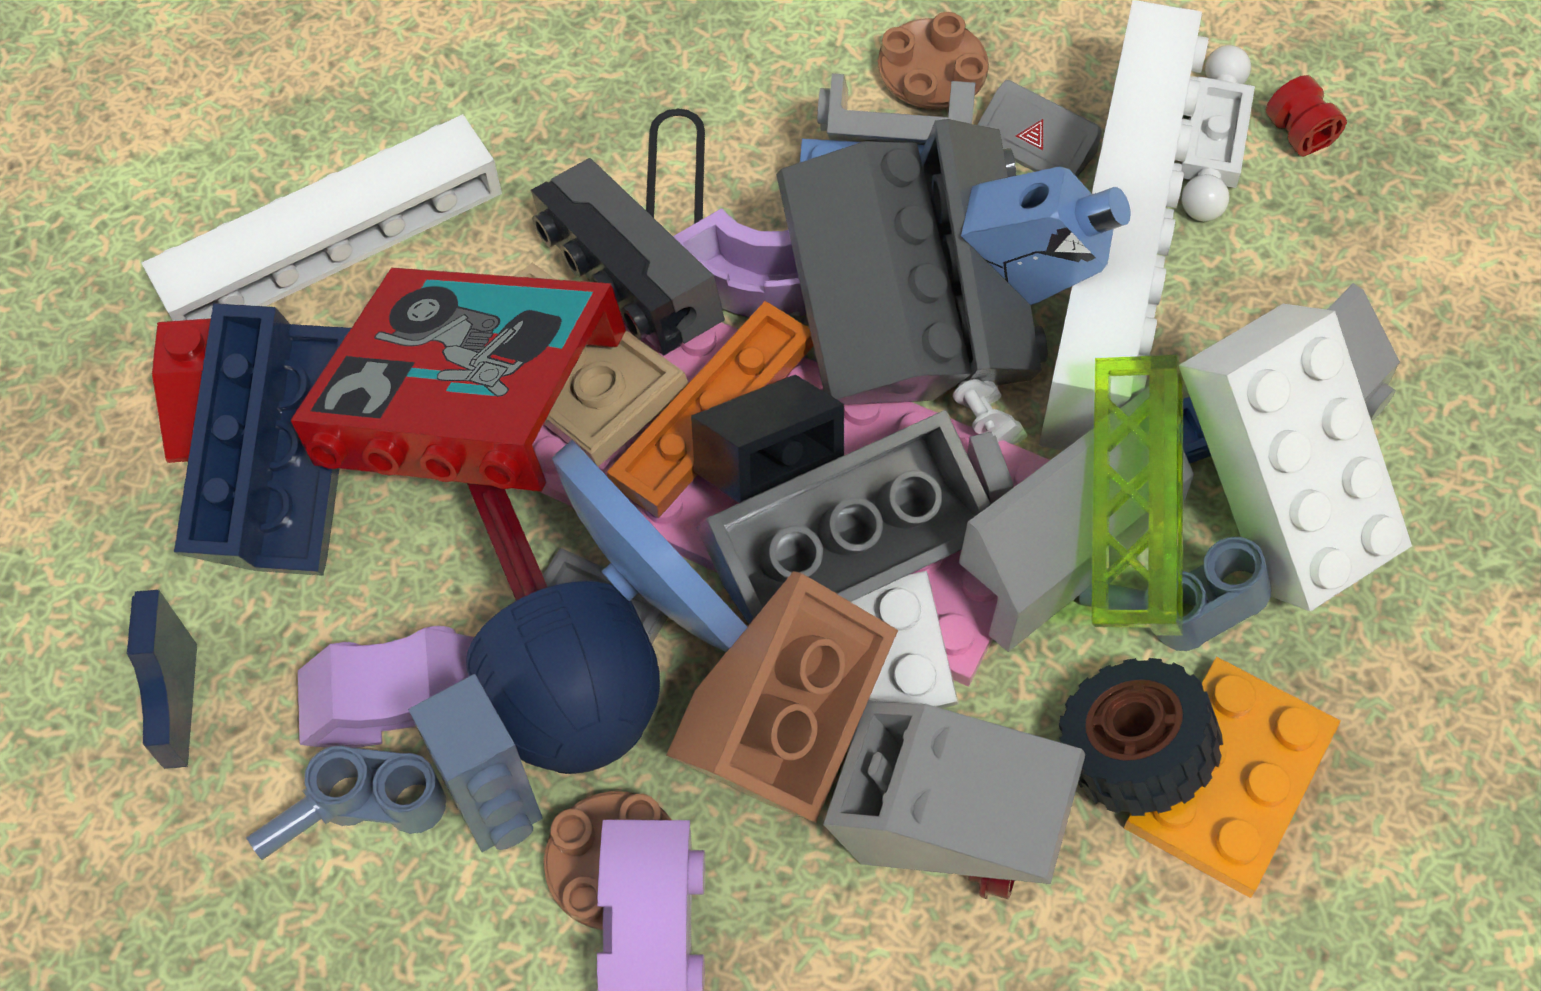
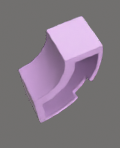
(746, 264)
(361, 690)
(646, 906)

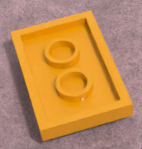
(1263, 773)

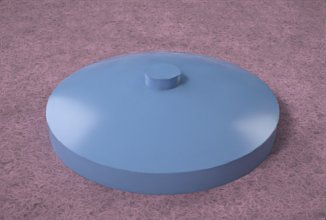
(641, 556)

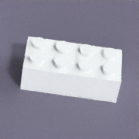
(1297, 452)

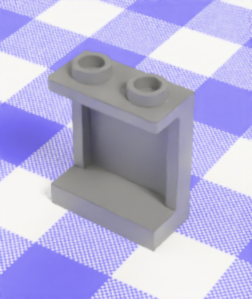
(885, 127)

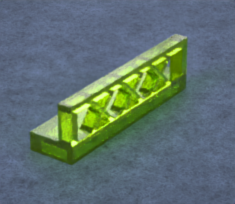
(1165, 493)

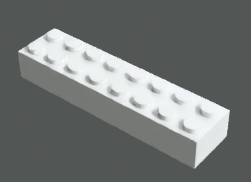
(1141, 141)

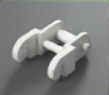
(978, 397)

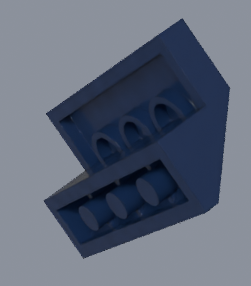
(248, 478)

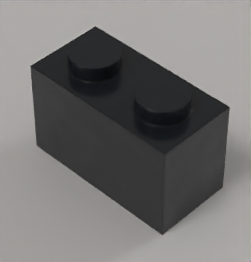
(767, 437)

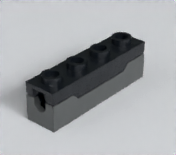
(616, 241)

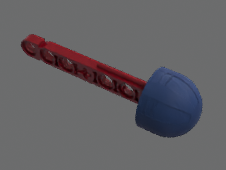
(562, 659)

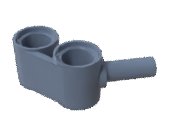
(1214, 602)
(373, 798)

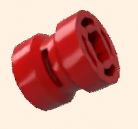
(1311, 121)

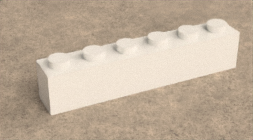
(328, 224)

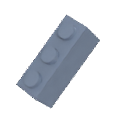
(478, 764)

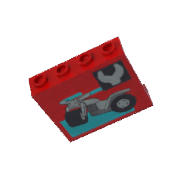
(454, 375)

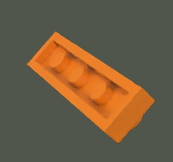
(662, 457)

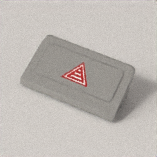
(1041, 130)

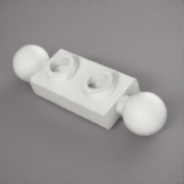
(1217, 133)

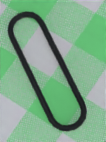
(652, 156)

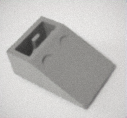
(953, 794)

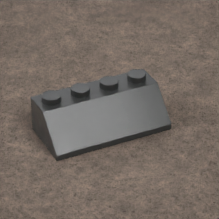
(873, 274)
(991, 313)
(851, 519)

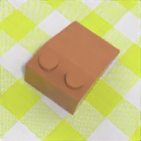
(786, 698)

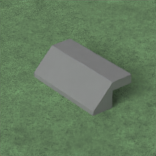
(1039, 535)

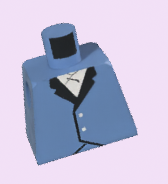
(1043, 229)

